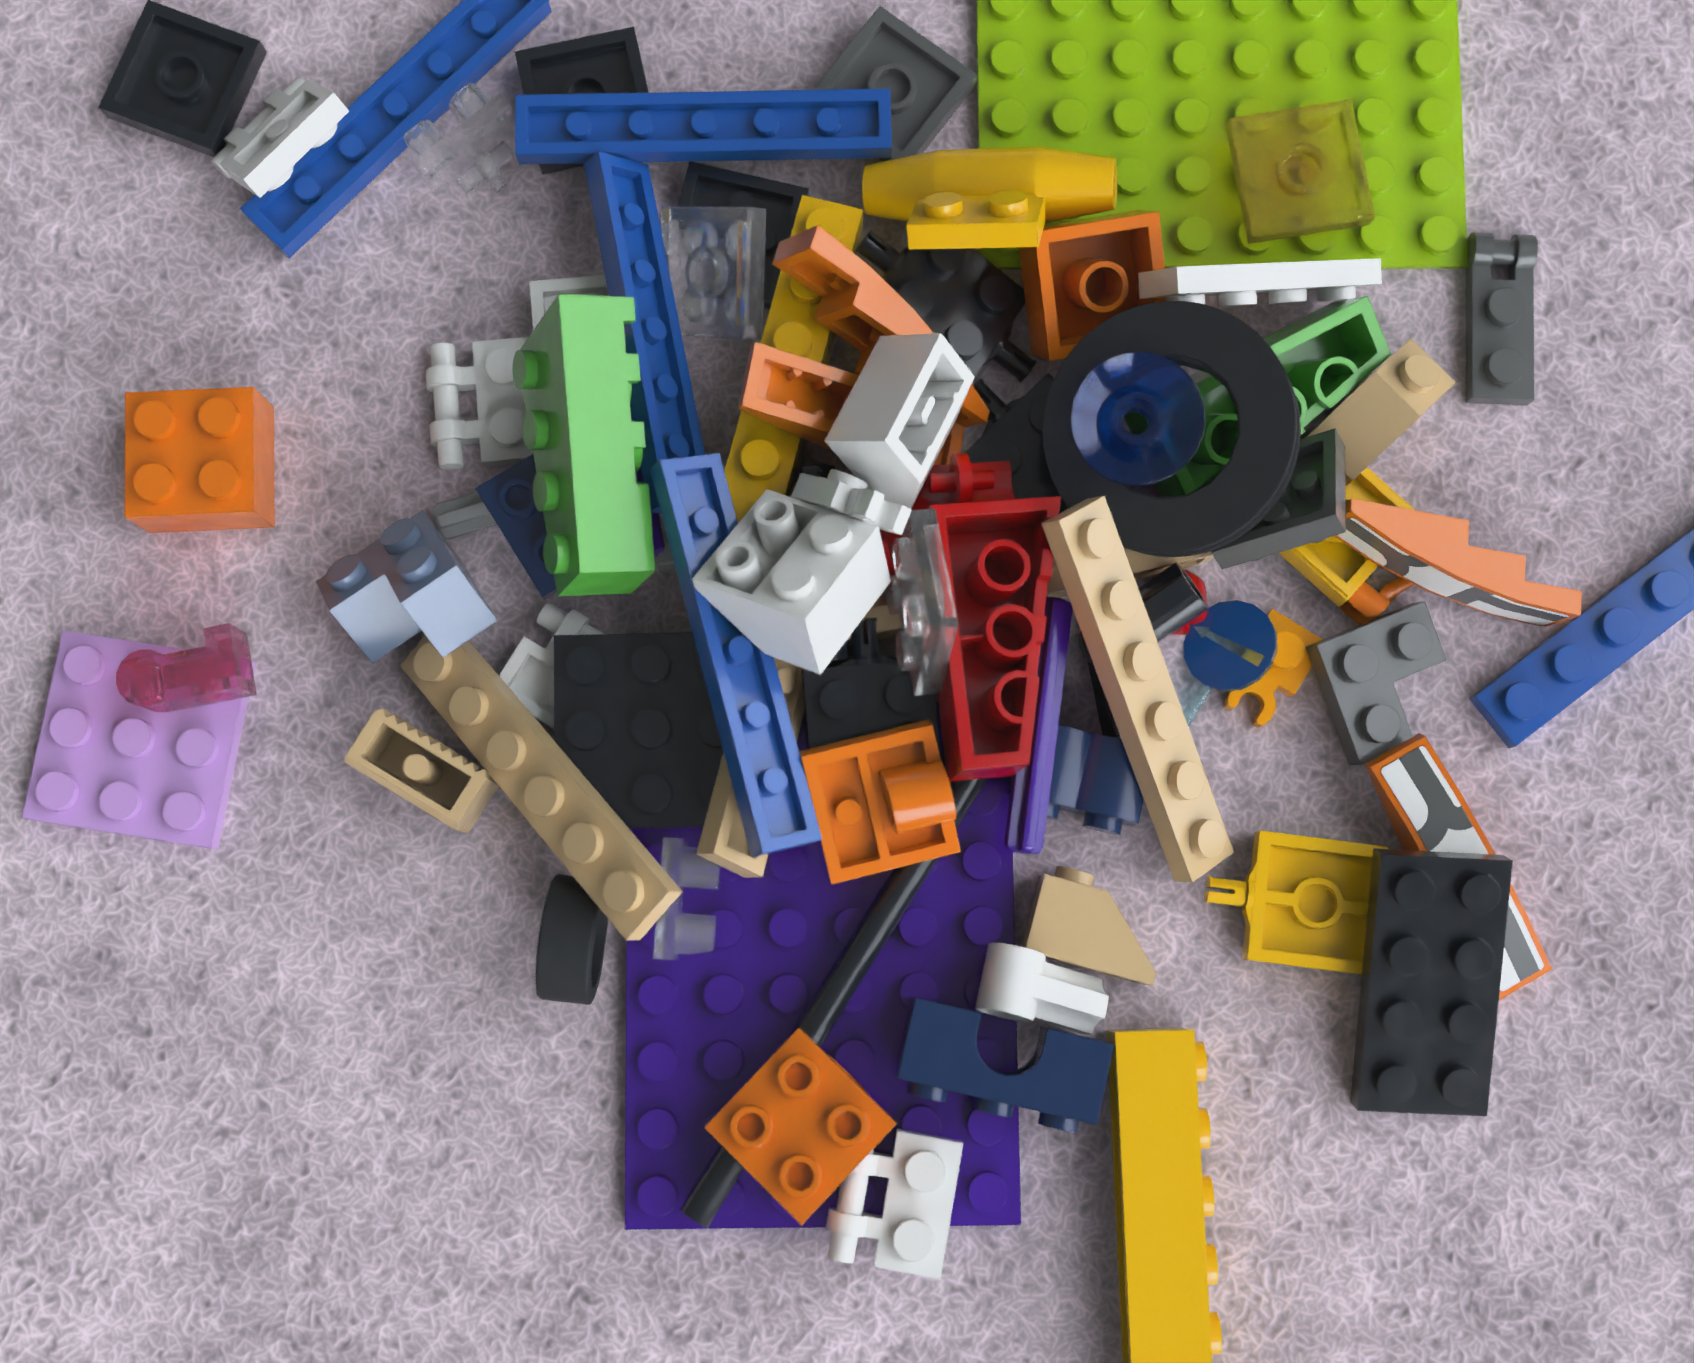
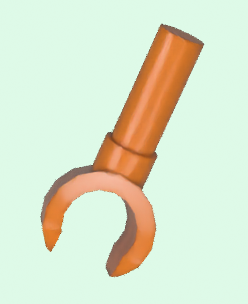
(1370, 603)

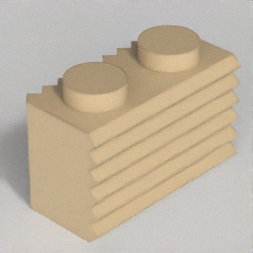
(422, 770)

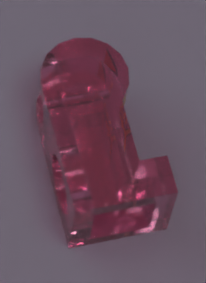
(190, 676)

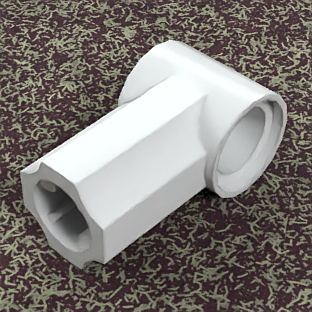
(1026, 988)

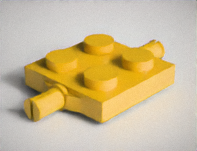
(1302, 901)

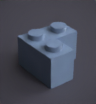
(405, 587)

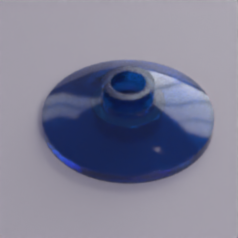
(1158, 392)

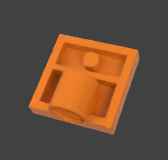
(881, 801)
(800, 1125)

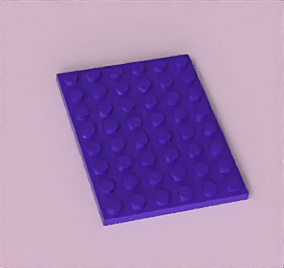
(721, 1014)

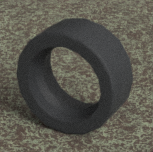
(570, 944)

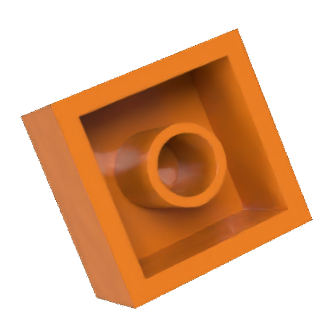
(1086, 275)
(199, 460)

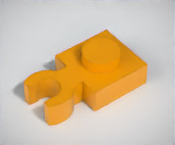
(1286, 672)

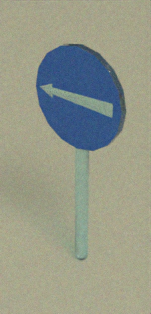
(1228, 650)

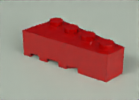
(999, 593)

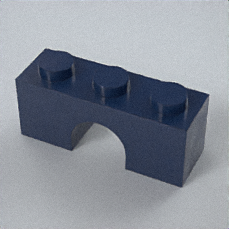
(1060, 1080)

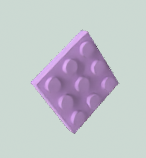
(124, 765)

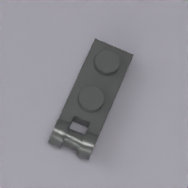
(1500, 320)

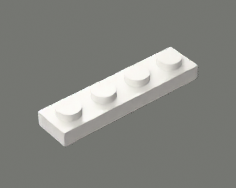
(1241, 282)

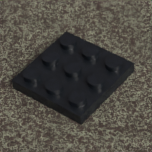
(638, 724)

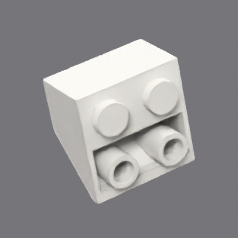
(900, 413)
(796, 578)

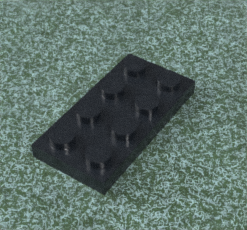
(1430, 982)

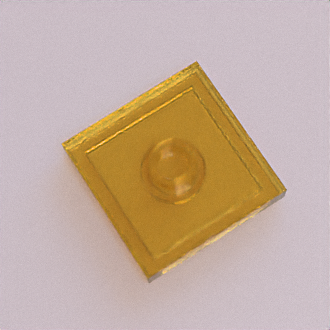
(1300, 171)

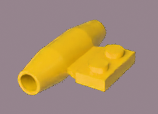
(987, 194)

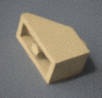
(1386, 406)
(1084, 928)

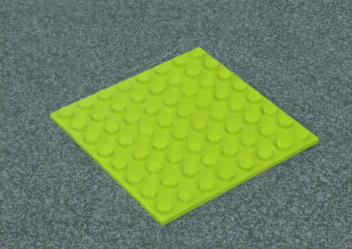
(1169, 74)

